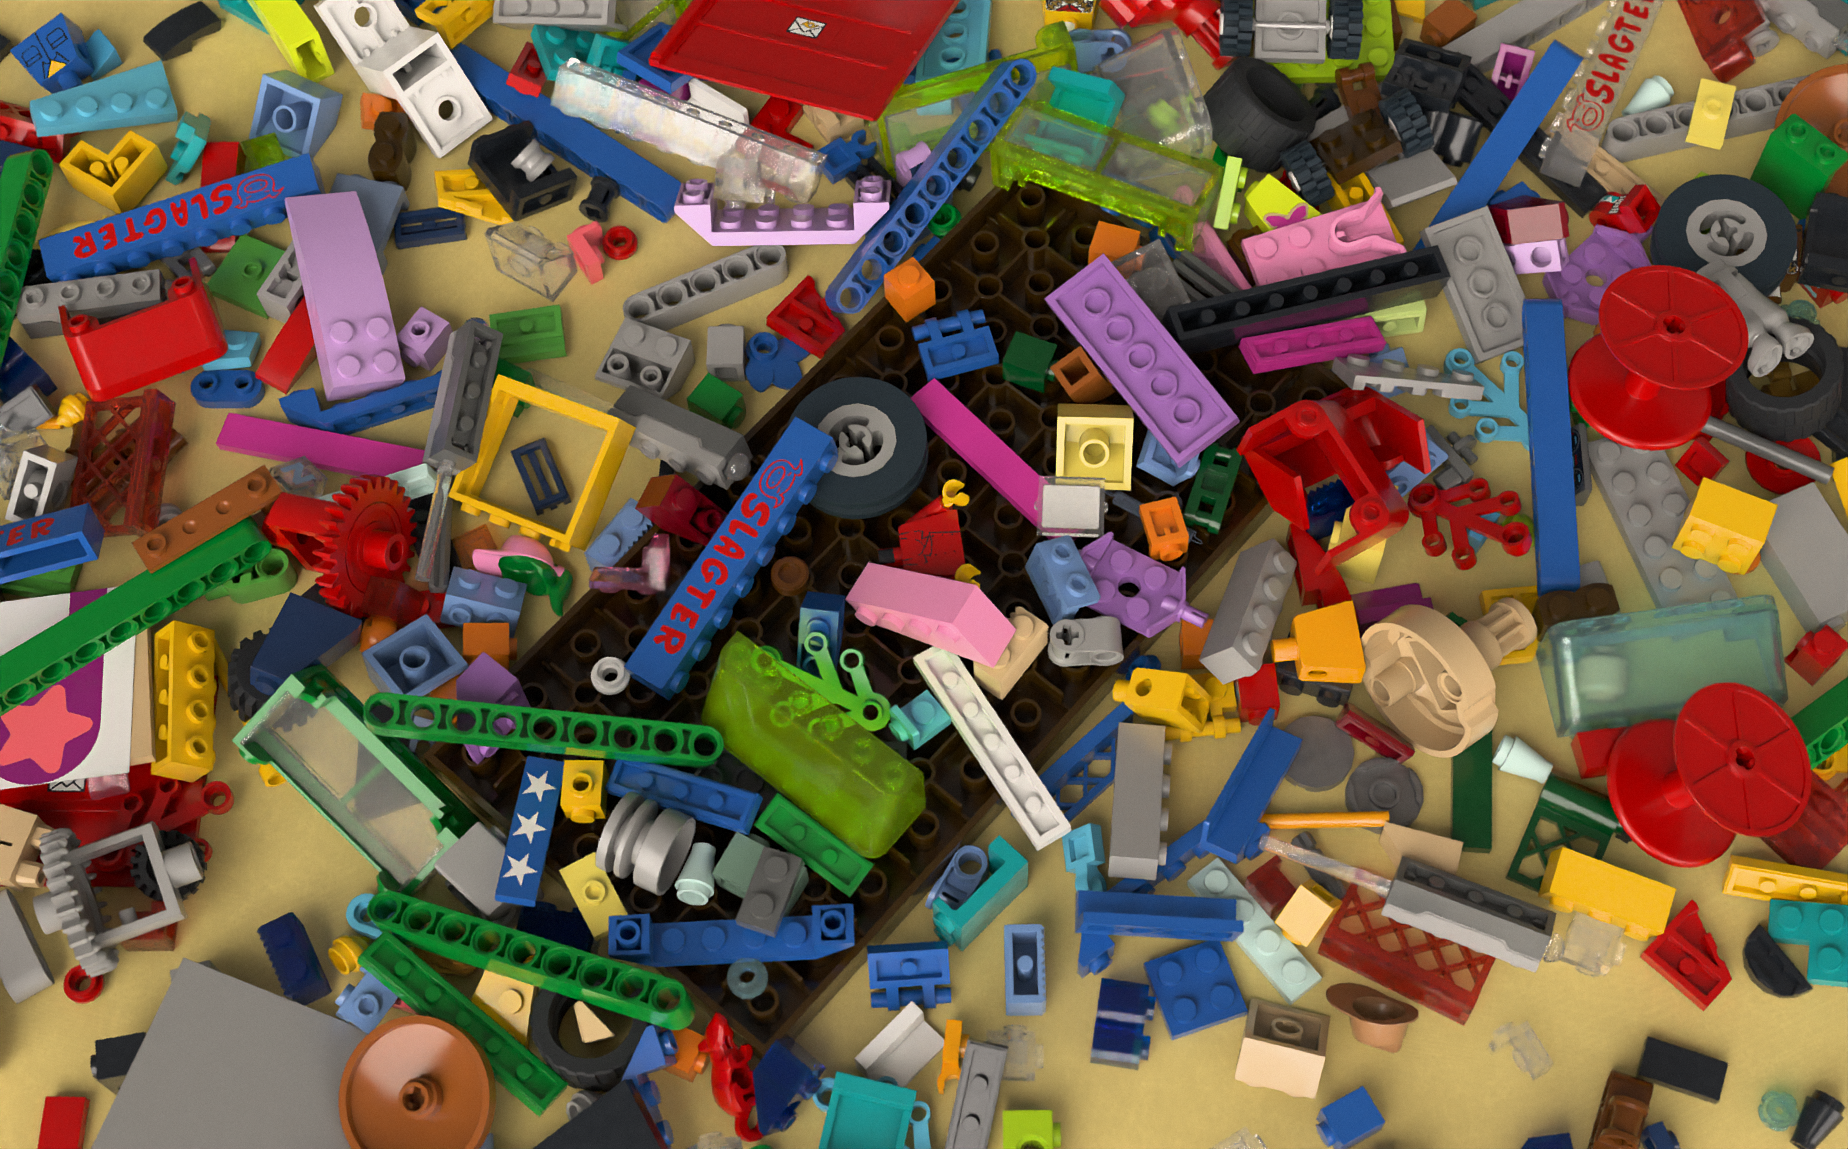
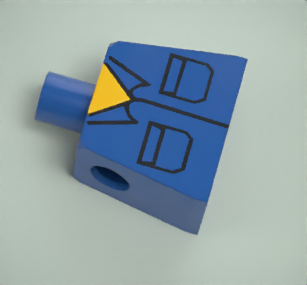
(56, 55)

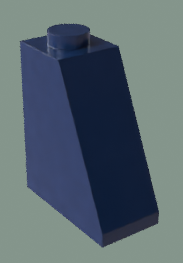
(302, 638)

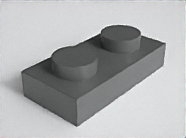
(769, 891)

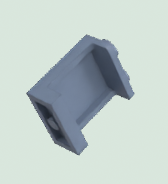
(380, 206)

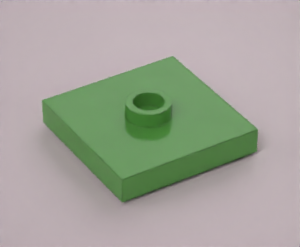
(244, 273)

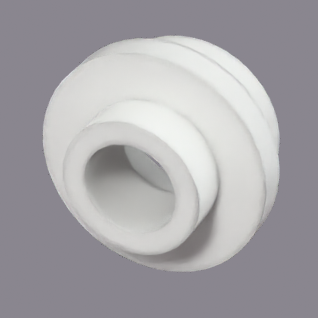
(606, 666)

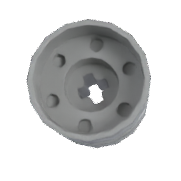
(645, 843)

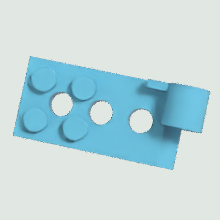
(969, 47)

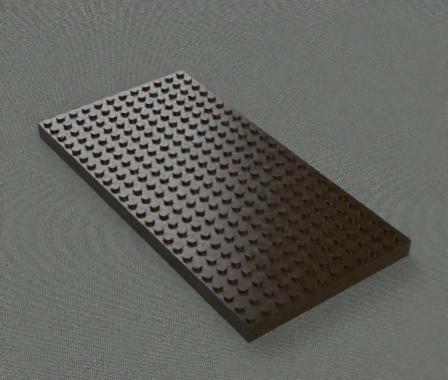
(995, 259)

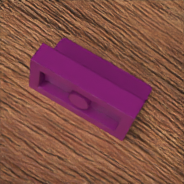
(1378, 604)

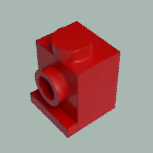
(1816, 654)

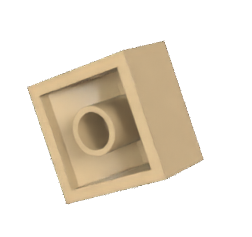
(1282, 1049)

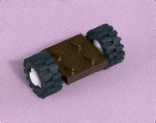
(1357, 147)

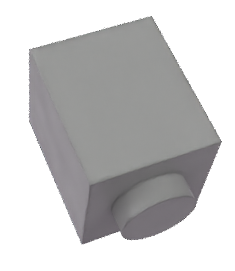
(726, 352)

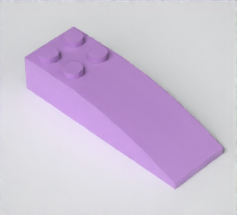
(344, 295)

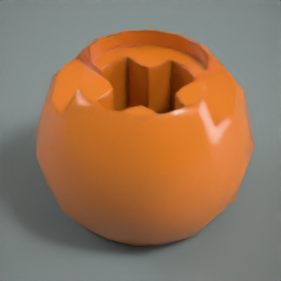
(376, 630)

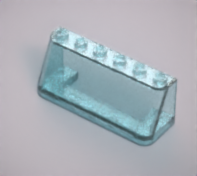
(1654, 660)

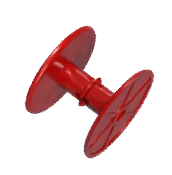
(1656, 357)
(1710, 774)

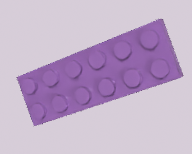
(1142, 360)

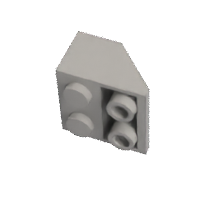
(647, 360)

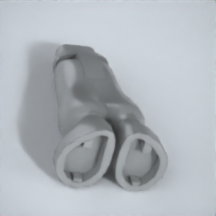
(1762, 319)

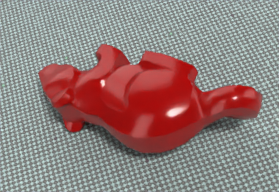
(731, 1075)

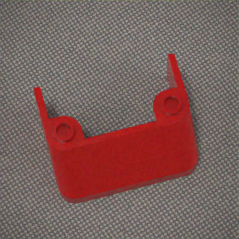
(148, 342)
(1293, 463)
(1378, 505)

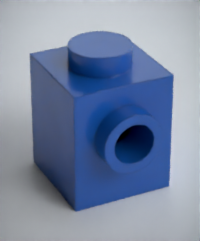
(1349, 1120)

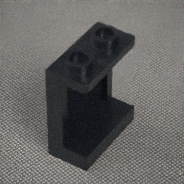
(492, 160)
(1825, 243)

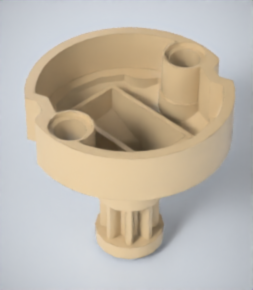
(1437, 676)

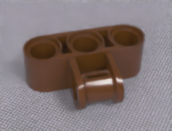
(1621, 1112)

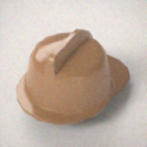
(1373, 1015)

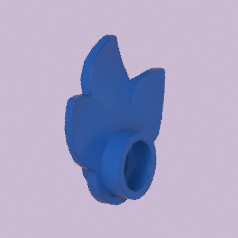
(774, 367)

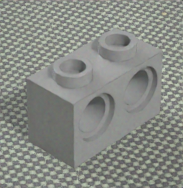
(283, 287)

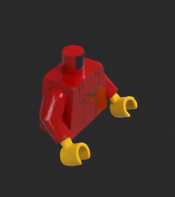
(932, 540)

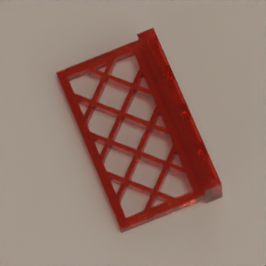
(145, 464)
(1400, 974)

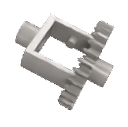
(73, 902)

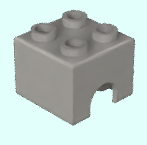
(473, 874)

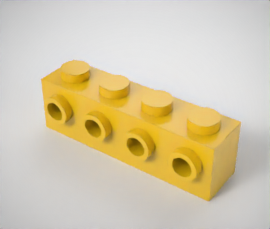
(184, 701)

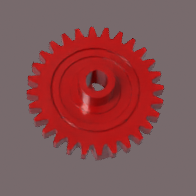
(347, 539)

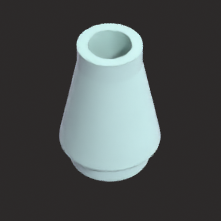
(1651, 95)
(1520, 759)
(696, 878)

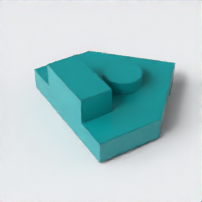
(193, 135)

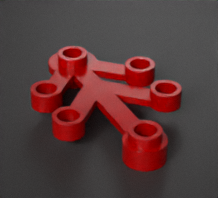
(1428, 502)
(172, 822)

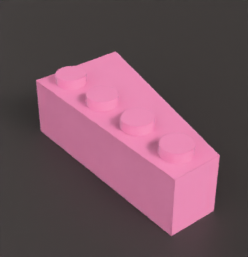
(933, 611)

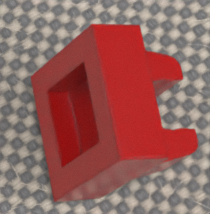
(1701, 461)

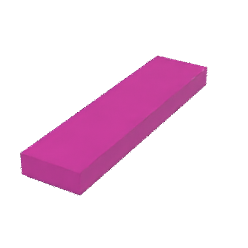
(1311, 344)

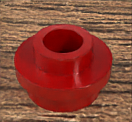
(618, 235)
(72, 986)

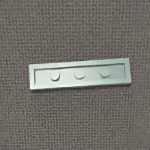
(1261, 938)

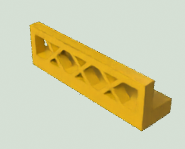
(457, 19)

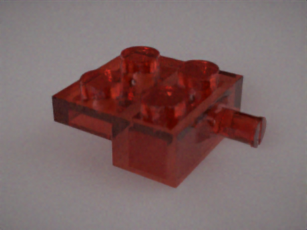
(1820, 829)

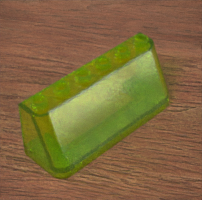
(811, 750)

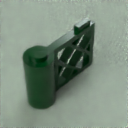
(1568, 808)

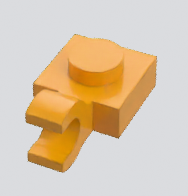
(953, 1050)

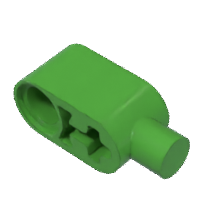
(254, 588)

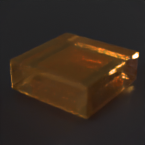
(474, 539)

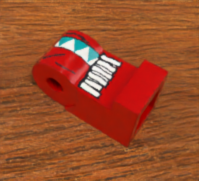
(1625, 210)

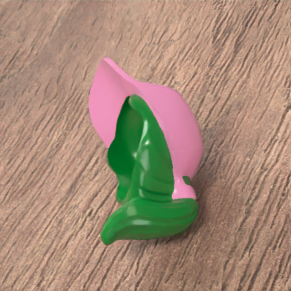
(528, 563)

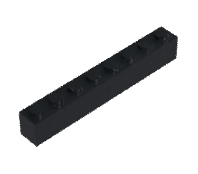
(1307, 300)

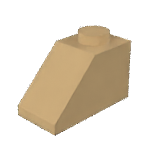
(1421, 847)

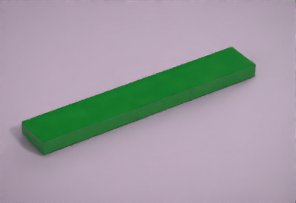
(433, 995)

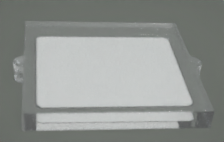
(1071, 506)

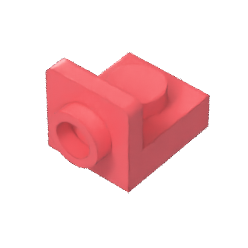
(585, 244)

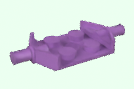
(1603, 255)
(1161, 588)

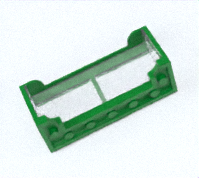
(357, 779)

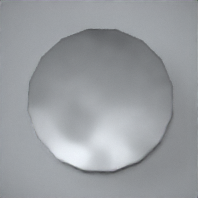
(1323, 756)
(1385, 786)

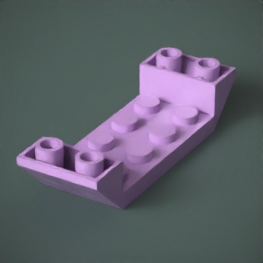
(782, 226)

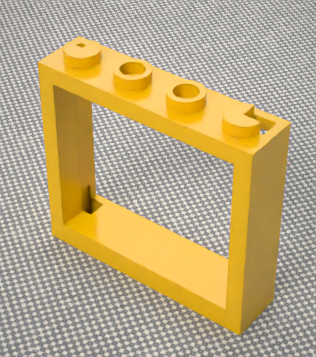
(500, 410)

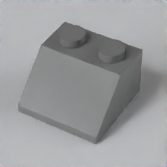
(1410, 178)

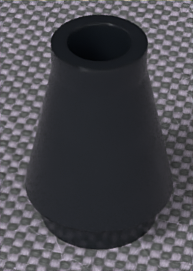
(1817, 1120)

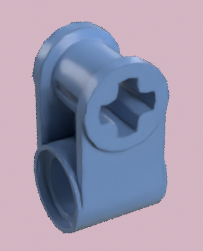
(1096, 45)
(954, 885)

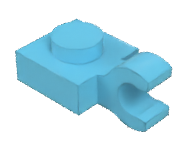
(1083, 854)

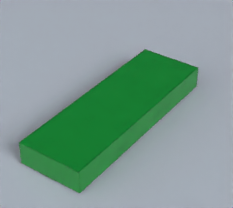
(814, 844)

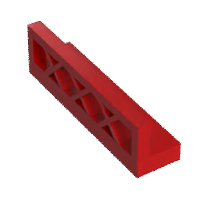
(18, 128)

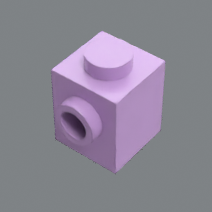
(424, 339)

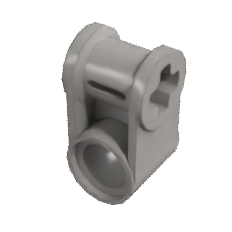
(1089, 642)

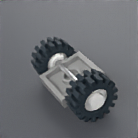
(1291, 30)

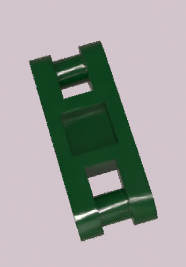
(1213, 487)

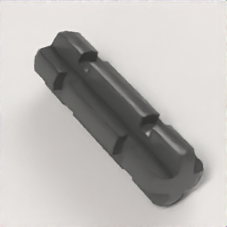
(1335, 887)

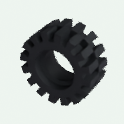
(144, 874)

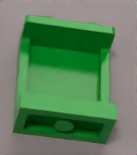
(1798, 164)

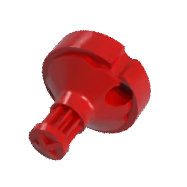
(1192, 18)

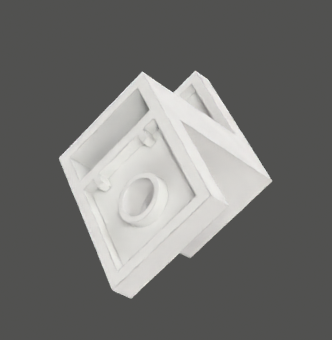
(407, 67)

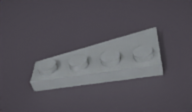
(1359, 371)

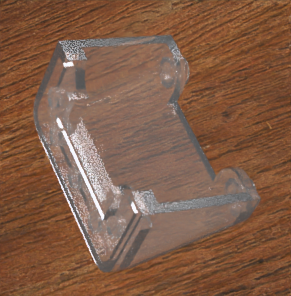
(1161, 94)

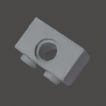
(41, 483)

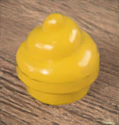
(71, 409)
(346, 951)

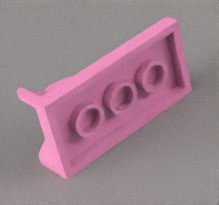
(1322, 243)

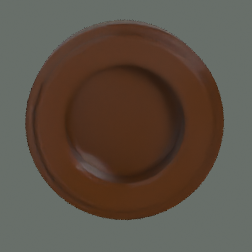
(790, 576)

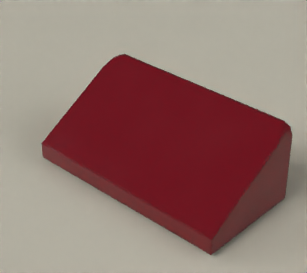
(1373, 733)

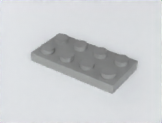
(1482, 283)

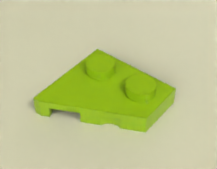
(1228, 208)

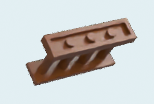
(209, 518)

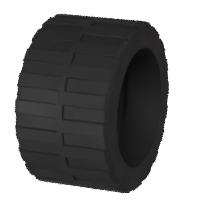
(1257, 113)
(1796, 415)
(582, 1073)

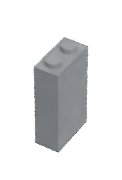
(1809, 558)

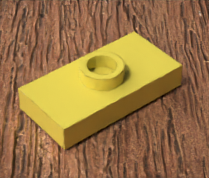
(1710, 114)
(593, 894)

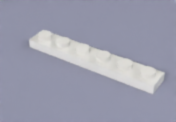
(993, 746)

